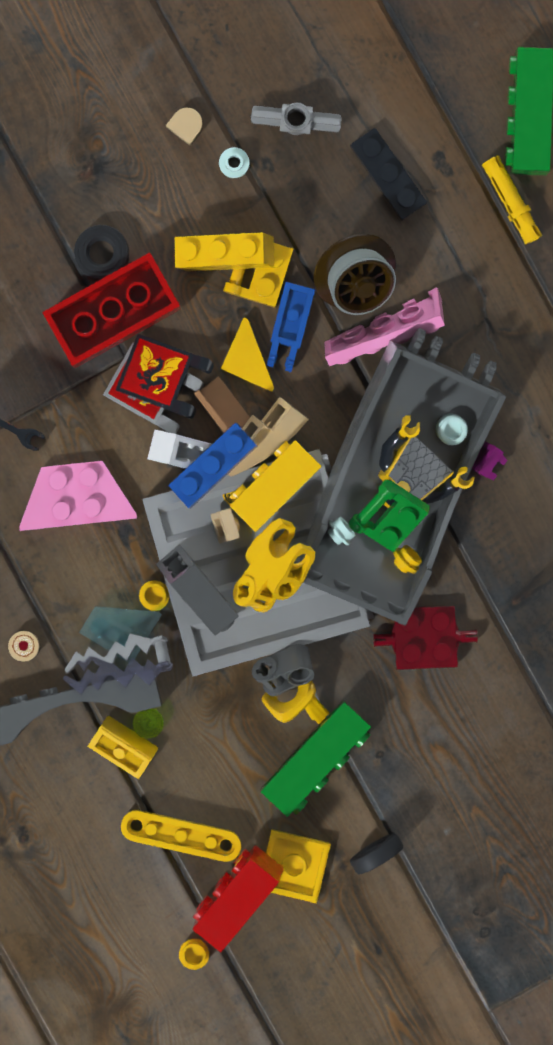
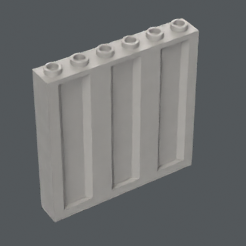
(300, 619)

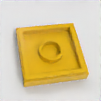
(303, 864)

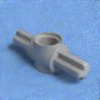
(313, 120)

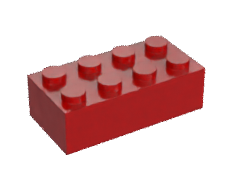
(111, 310)

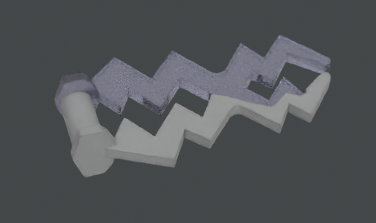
(107, 666)

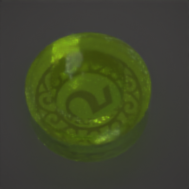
(148, 723)

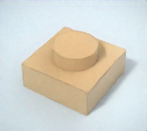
(226, 525)

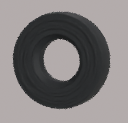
(93, 235)
(376, 853)

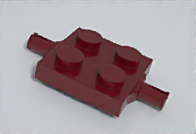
(427, 640)

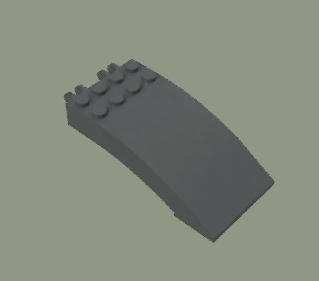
(400, 387)

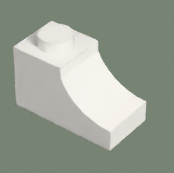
(175, 449)

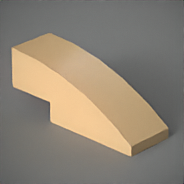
(270, 433)

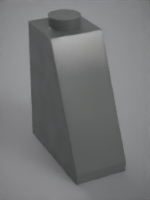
(197, 590)

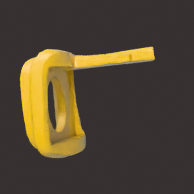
(303, 700)

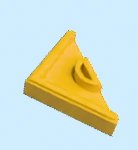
(246, 359)

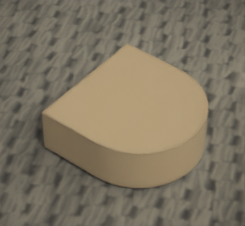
(186, 124)

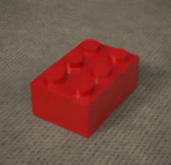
(236, 897)

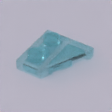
(115, 624)

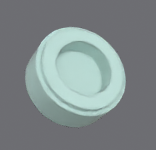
(451, 429)

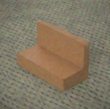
(221, 405)

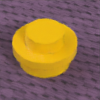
(407, 559)
(154, 595)
(194, 954)

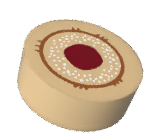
(23, 646)

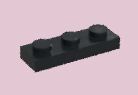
(388, 174)

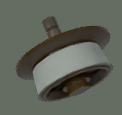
(356, 274)

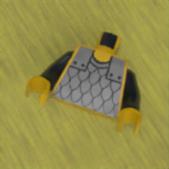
(416, 467)

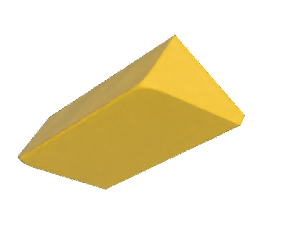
(123, 747)

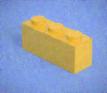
(224, 252)
(274, 484)

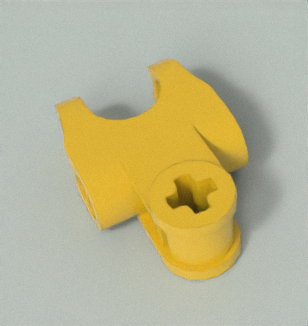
(272, 568)

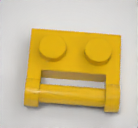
(265, 282)

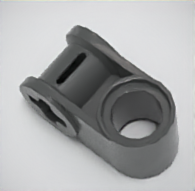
(287, 669)

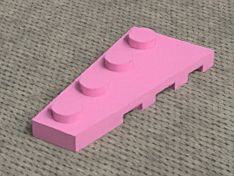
(396, 327)

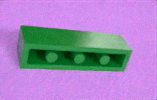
(531, 111)
(315, 759)

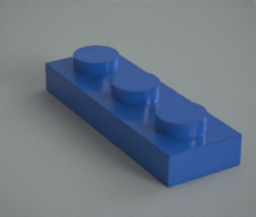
(213, 465)

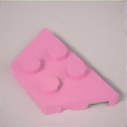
(75, 497)

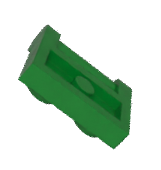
(396, 521)

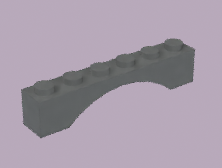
(21, 710)

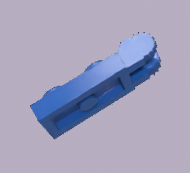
(291, 322)

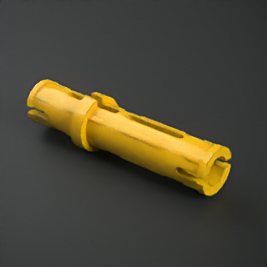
(515, 206)

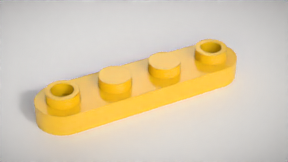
(181, 835)

